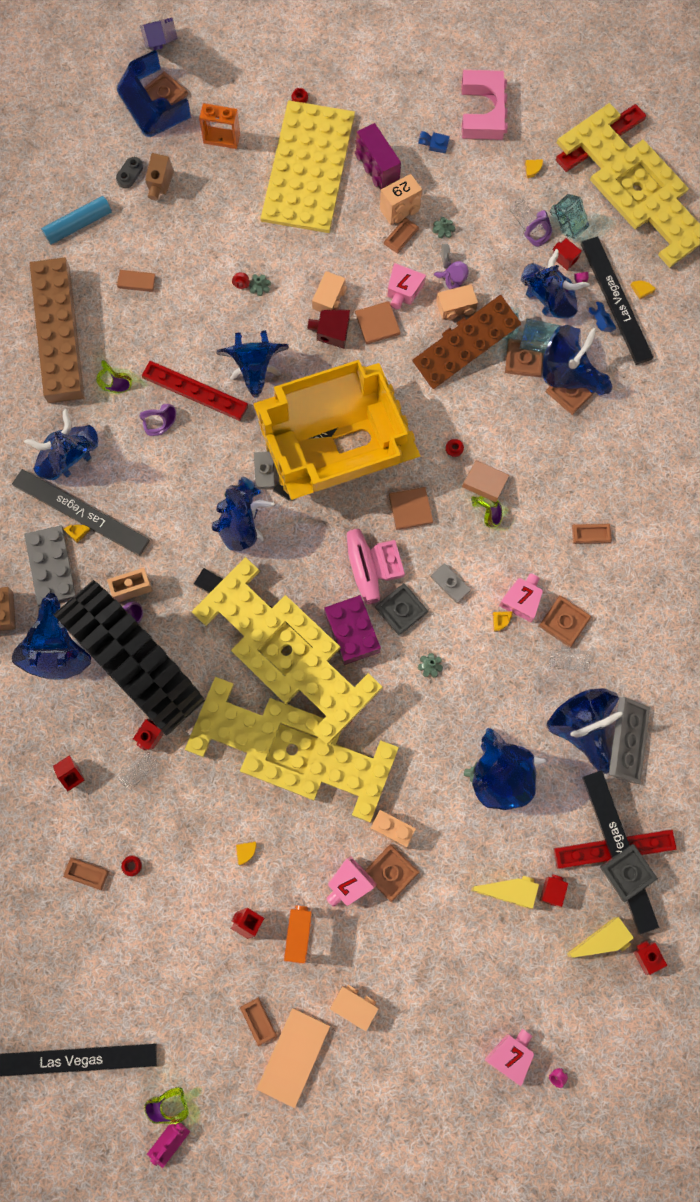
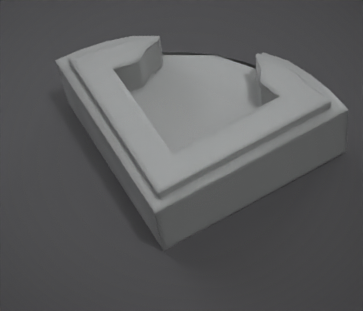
(444, 254)

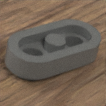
(129, 171)

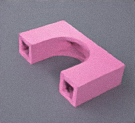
(491, 85)

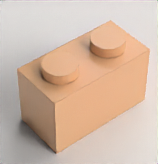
(329, 292)
(457, 302)
(129, 585)
(392, 829)
(354, 1008)

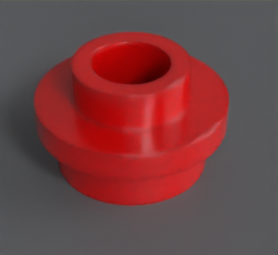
(299, 92)
(241, 280)
(452, 452)
(125, 863)

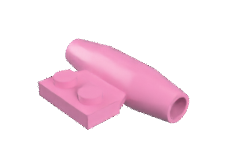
(374, 564)

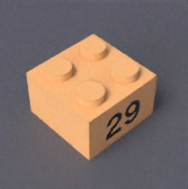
(400, 199)

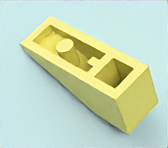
(515, 891)
(606, 939)

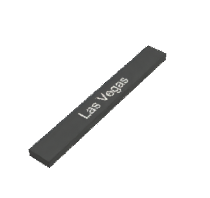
(80, 512)

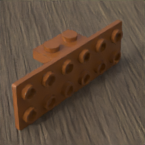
(466, 341)

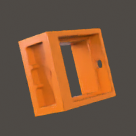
(212, 135)
(298, 935)

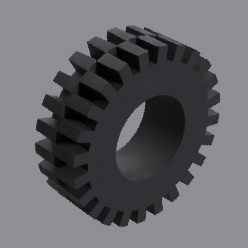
(130, 656)

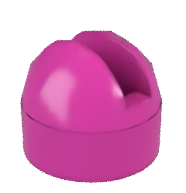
(581, 277)
(560, 1075)

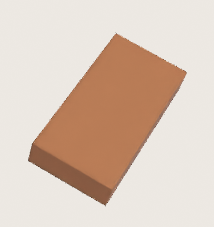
(401, 235)
(136, 280)
(591, 533)
(86, 873)
(258, 1021)

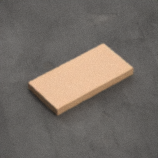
(293, 1057)

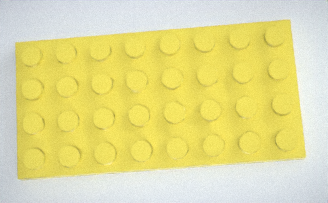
(308, 166)

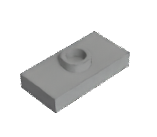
(264, 470)
(450, 583)

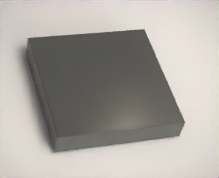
(401, 609)
(628, 873)

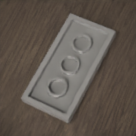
(50, 563)
(629, 741)

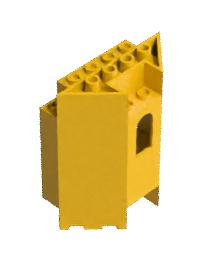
(338, 398)

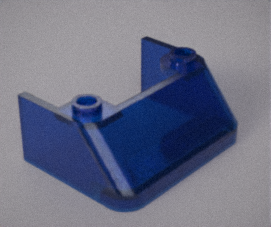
(149, 115)

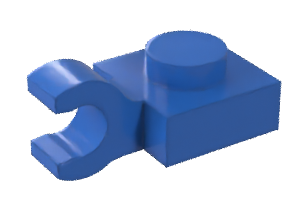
(437, 141)
(603, 319)

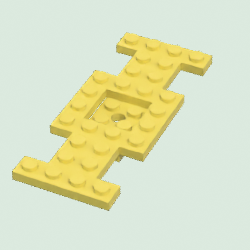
(623, 169)
(305, 668)
(266, 745)

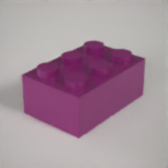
(377, 156)
(352, 630)

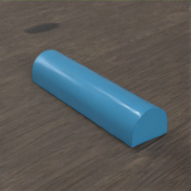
(76, 220)

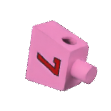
(404, 285)
(523, 598)
(349, 883)
(512, 1056)

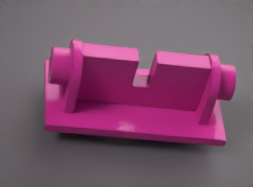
(167, 1144)

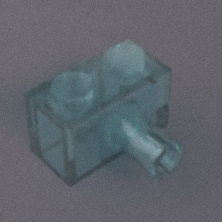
(571, 216)

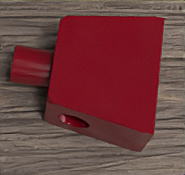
(331, 327)

